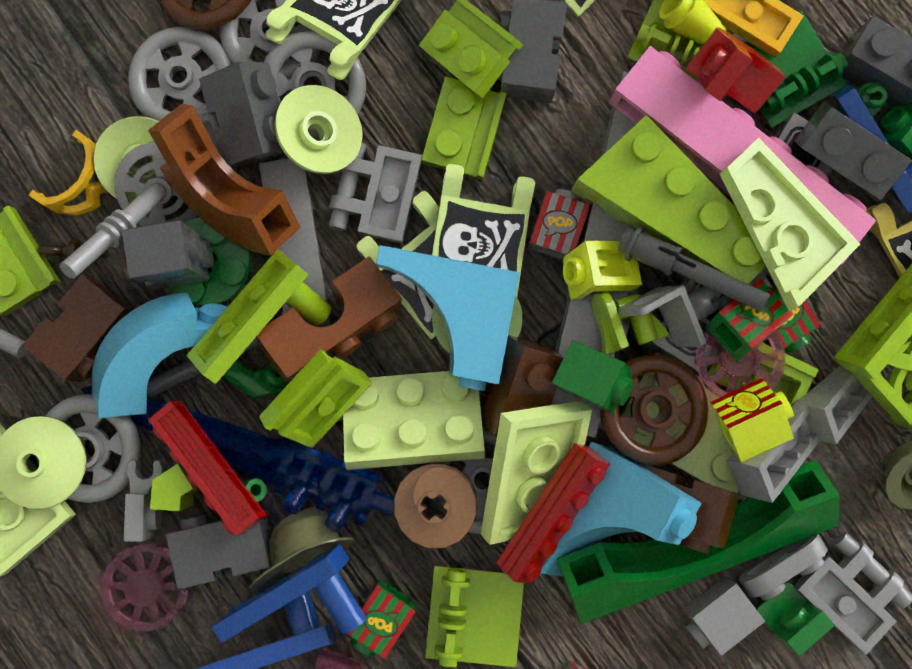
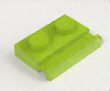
(470, 46)
(463, 128)
(22, 269)
(315, 399)

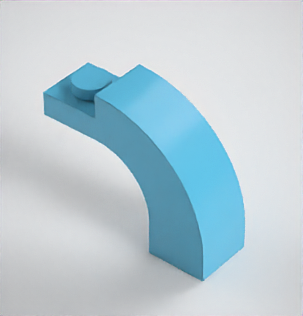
(139, 345)

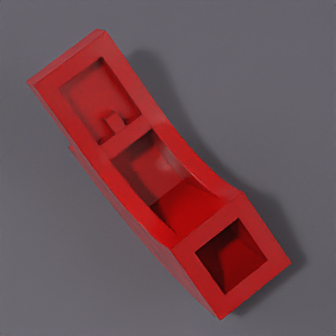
(735, 69)

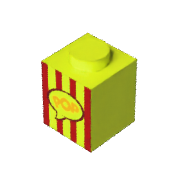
(754, 419)

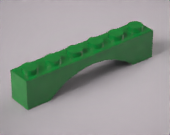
(623, 574)

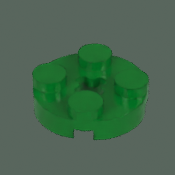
(228, 271)

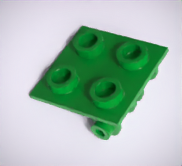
(808, 72)

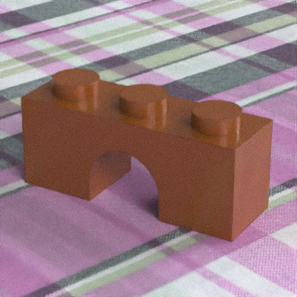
(366, 304)

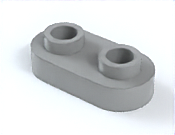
(769, 575)

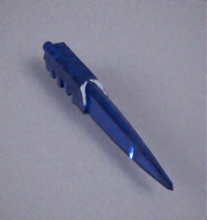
(291, 467)

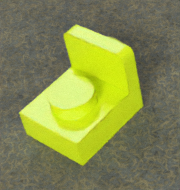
(599, 268)

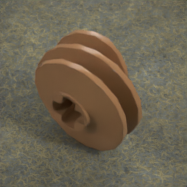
(437, 529)

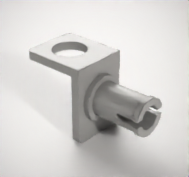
(679, 311)

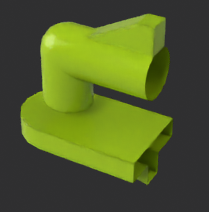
(613, 338)

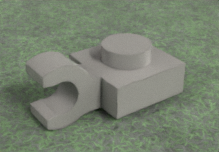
(139, 519)

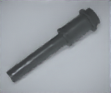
(669, 259)

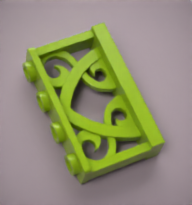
(881, 343)

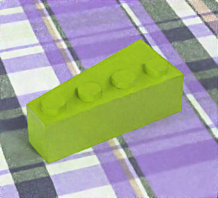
(657, 186)

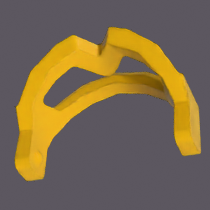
(92, 190)

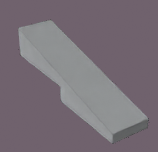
(818, 416)

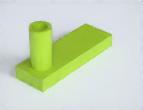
(272, 287)

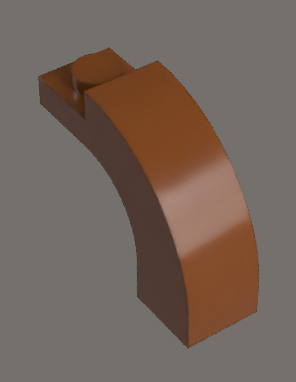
(223, 199)

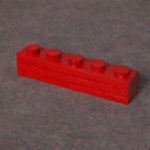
(207, 468)
(553, 514)

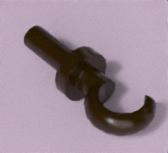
(63, 250)

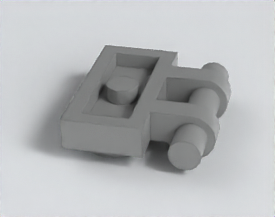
(388, 195)
(854, 611)

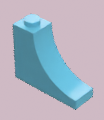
(473, 305)
(627, 501)

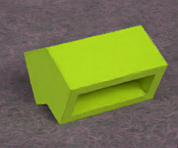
(172, 490)

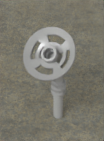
(150, 198)

